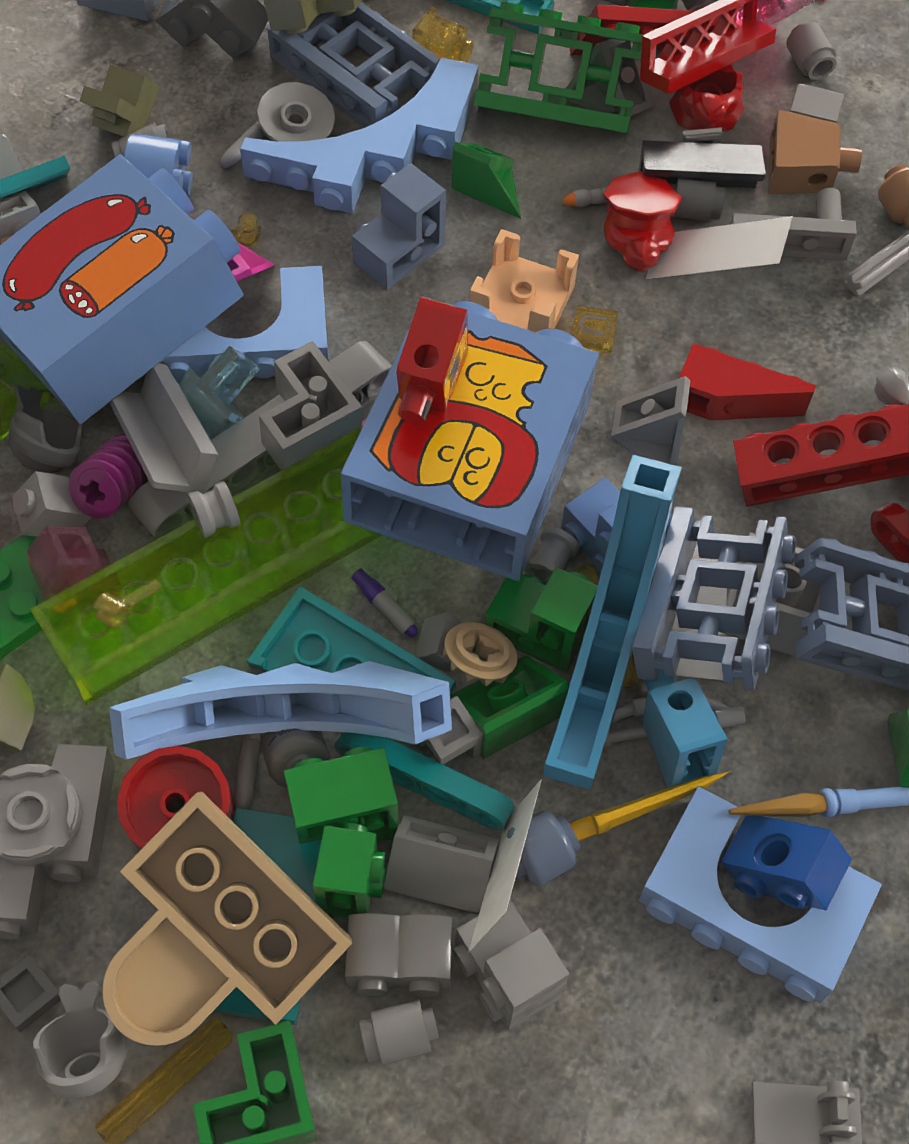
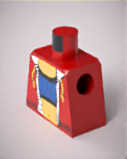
(431, 359)

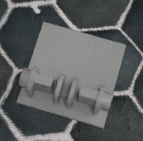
(806, 1113)

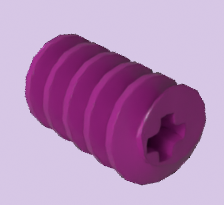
(107, 478)

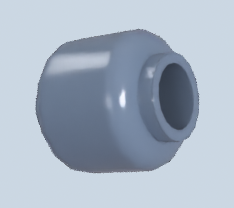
(547, 849)

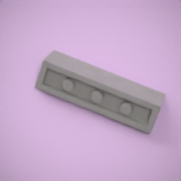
(166, 433)

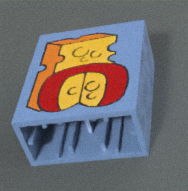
(487, 465)

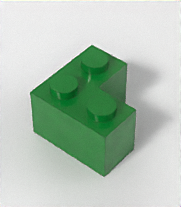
(544, 618)
(343, 790)
(276, 1097)

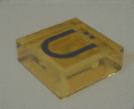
(595, 328)

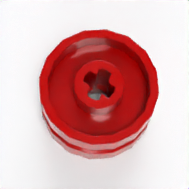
(162, 780)

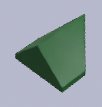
(485, 176)

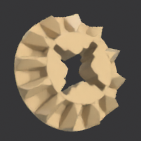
(490, 644)

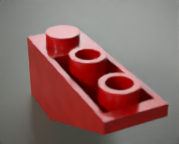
(739, 389)

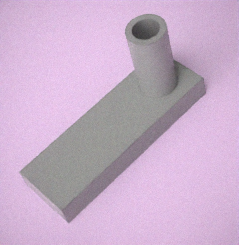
(815, 237)

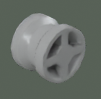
(214, 509)

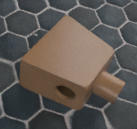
(807, 154)

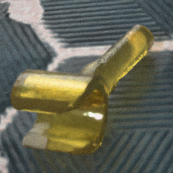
(247, 232)
(116, 611)

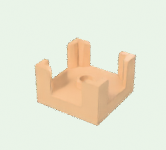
(523, 290)

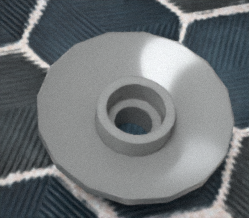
(298, 104)

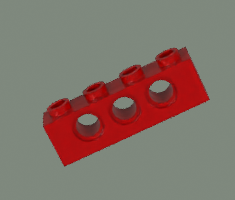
(814, 473)

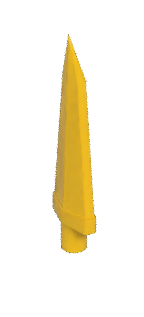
(604, 820)

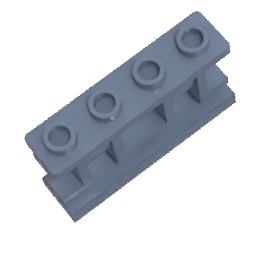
(340, 79)
(677, 589)
(866, 649)

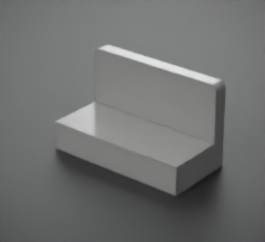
(440, 864)

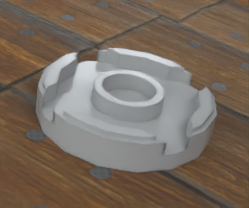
(36, 814)

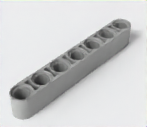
(240, 449)

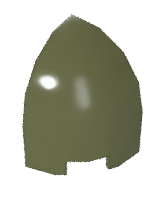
(16, 710)

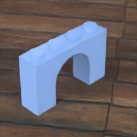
(298, 323)
(801, 954)

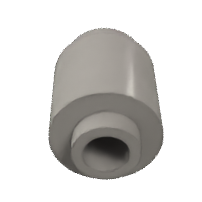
(811, 50)
(399, 1032)

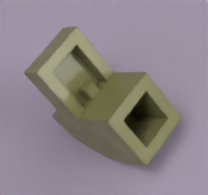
(123, 102)

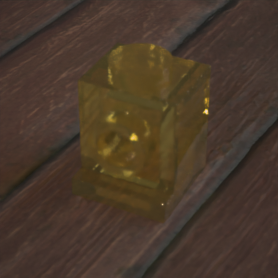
(443, 37)

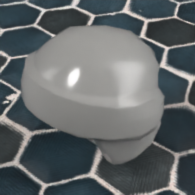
(81, 1048)

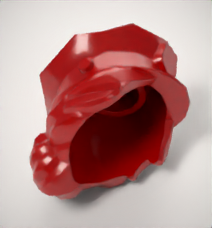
(710, 101)
(640, 218)

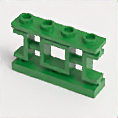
(554, 98)

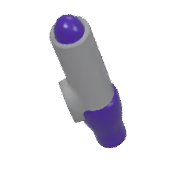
(386, 601)

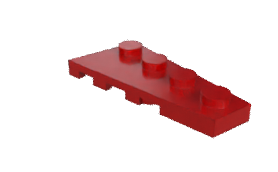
(647, 18)

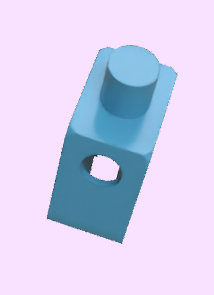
(682, 729)

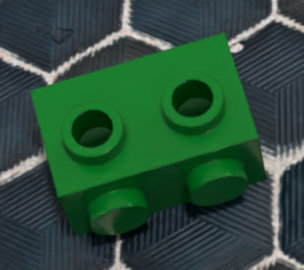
(348, 871)

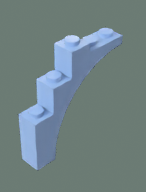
(340, 164)
(233, 702)

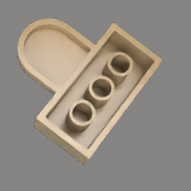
(219, 926)

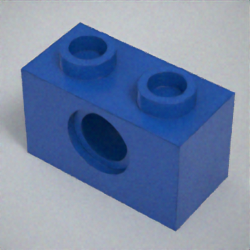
(786, 862)

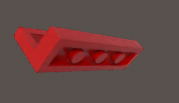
(703, 51)

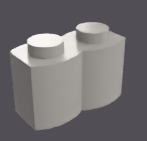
(399, 953)

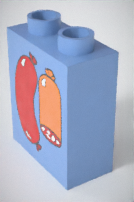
(112, 283)

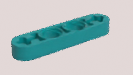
(436, 781)

